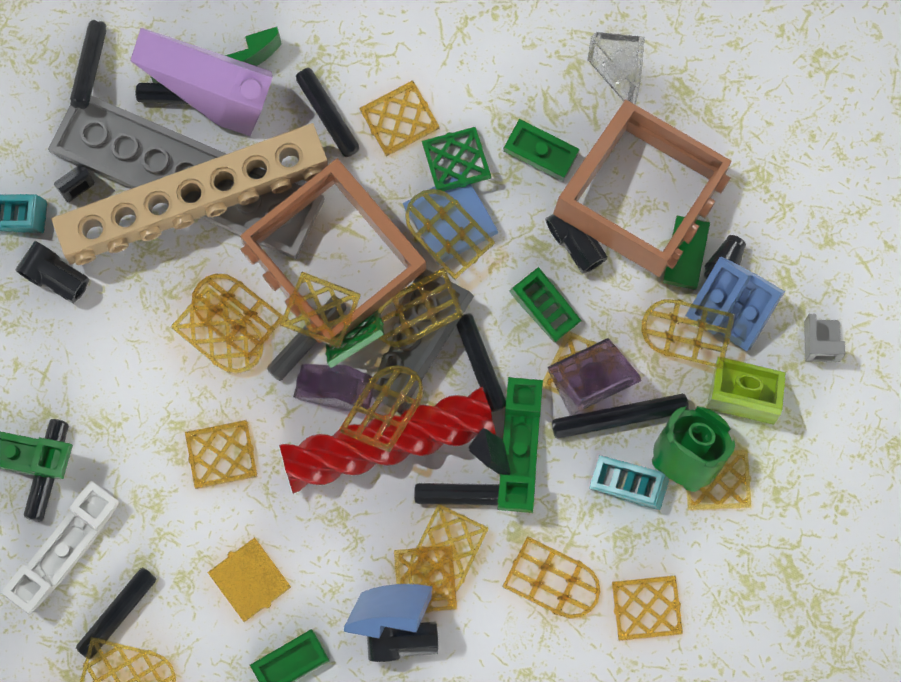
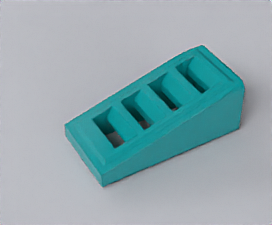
(30, 213)
(633, 470)

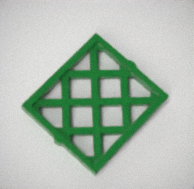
(450, 138)
(362, 339)

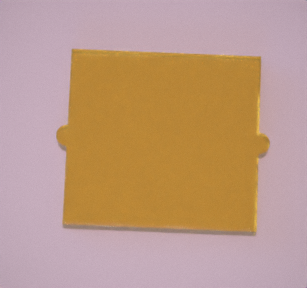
(249, 579)

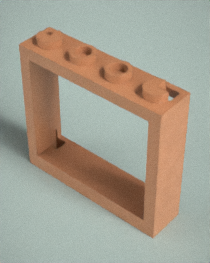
(669, 141)
(333, 174)

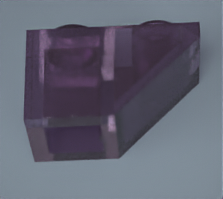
(332, 387)

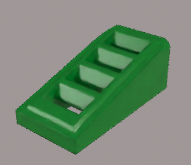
(535, 313)

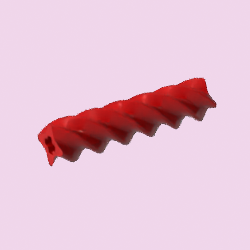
(325, 457)

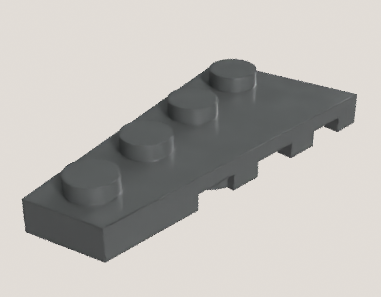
(423, 351)

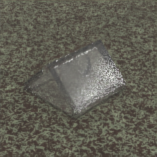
(618, 61)

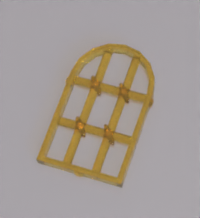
(447, 245)
(247, 312)
(430, 314)
(696, 342)
(387, 419)
(538, 583)

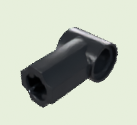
(582, 248)
(45, 268)
(399, 643)

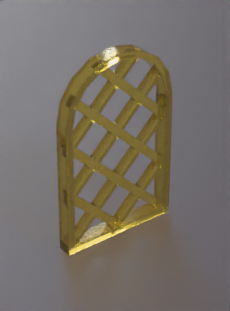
(243, 320)
(461, 518)
(118, 647)

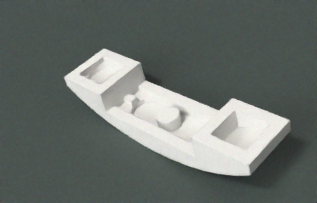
(62, 549)

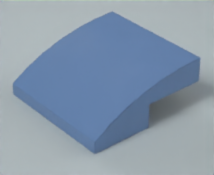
(469, 202)
(737, 292)
(389, 606)

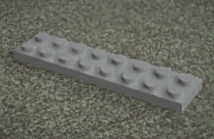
(142, 151)

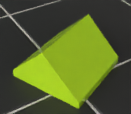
(747, 391)

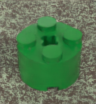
(693, 447)

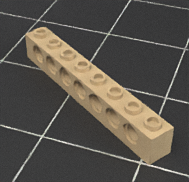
(172, 189)

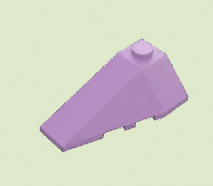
(212, 83)

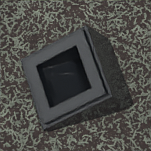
(74, 183)
(490, 451)

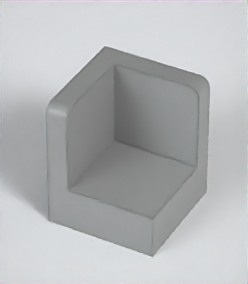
(822, 340)

